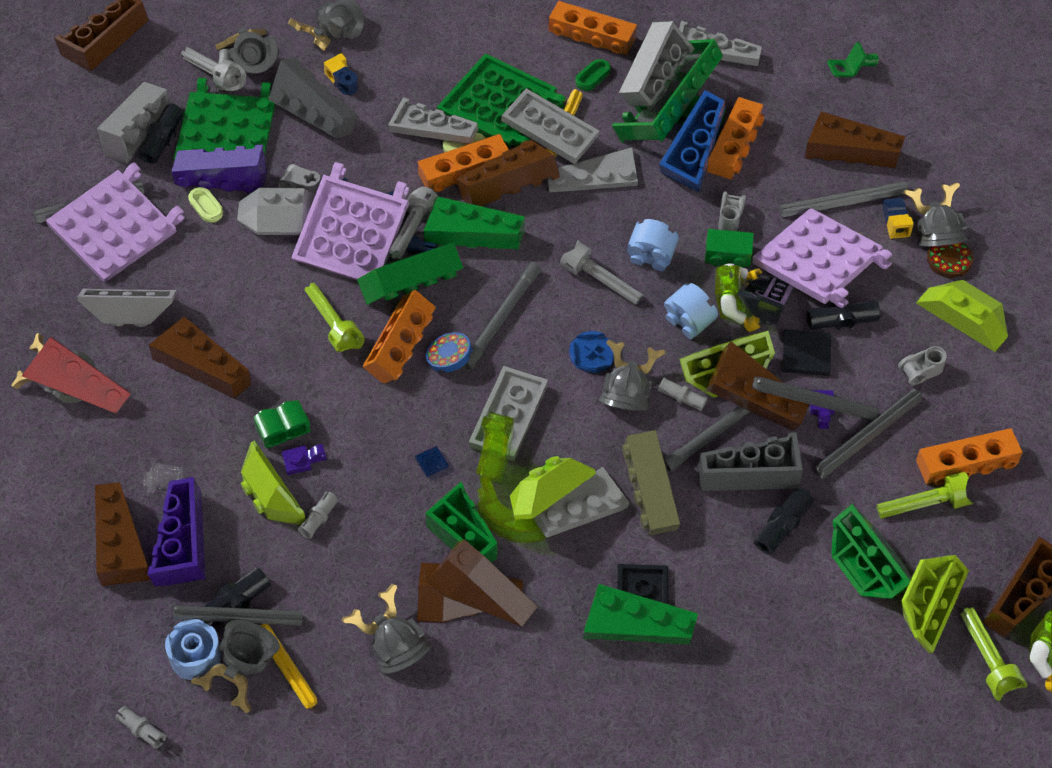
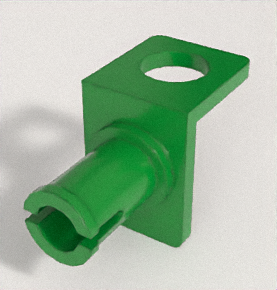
(854, 61)

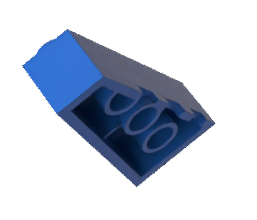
(691, 148)

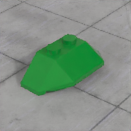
(867, 556)

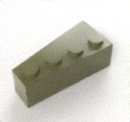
(650, 483)

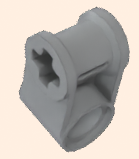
(299, 178)
(731, 211)
(920, 366)

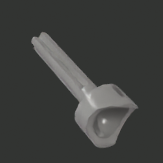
(223, 73)
(418, 210)
(580, 259)

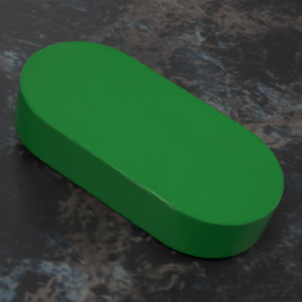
(592, 75)

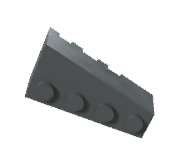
(310, 100)
(753, 466)

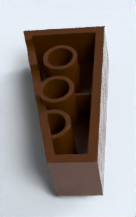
(508, 173)
(734, 382)

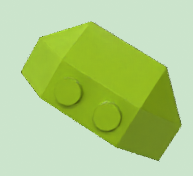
(968, 311)
(701, 365)
(548, 485)
(268, 489)
(932, 597)

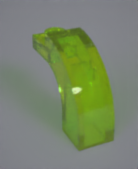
(496, 446)
(502, 520)

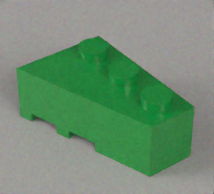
(457, 519)

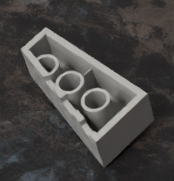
(655, 63)
(128, 124)

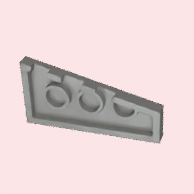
(733, 51)
(422, 122)
(597, 173)
(584, 504)

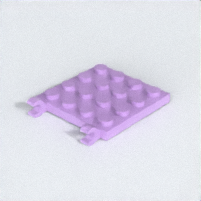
(113, 224)
(350, 226)
(820, 256)

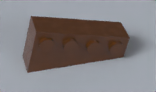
(102, 33)
(853, 142)
(202, 359)
(117, 543)
(1025, 591)

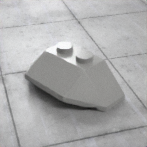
(275, 210)
(126, 306)

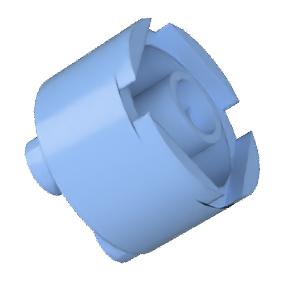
(652, 244)
(690, 310)
(193, 648)

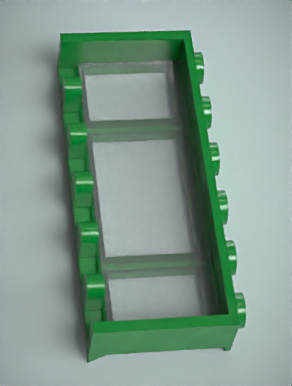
(658, 119)

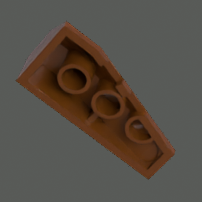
(477, 583)
(438, 608)

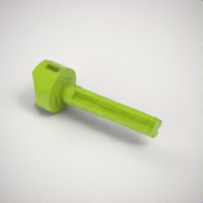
(343, 334)
(953, 492)
(1002, 676)

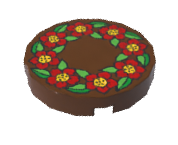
(950, 259)

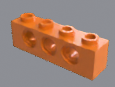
(592, 28)
(735, 138)
(445, 168)
(407, 321)
(978, 448)

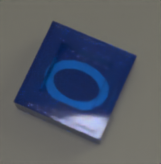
(431, 461)

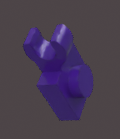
(823, 413)
(299, 459)

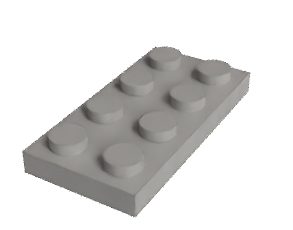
(550, 126)
(515, 396)

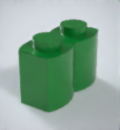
(281, 423)

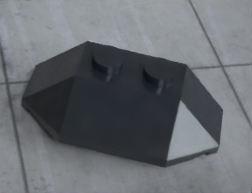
(766, 298)

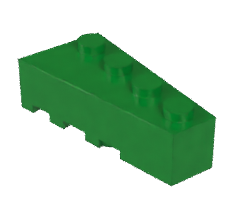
(473, 226)
(410, 273)
(637, 619)

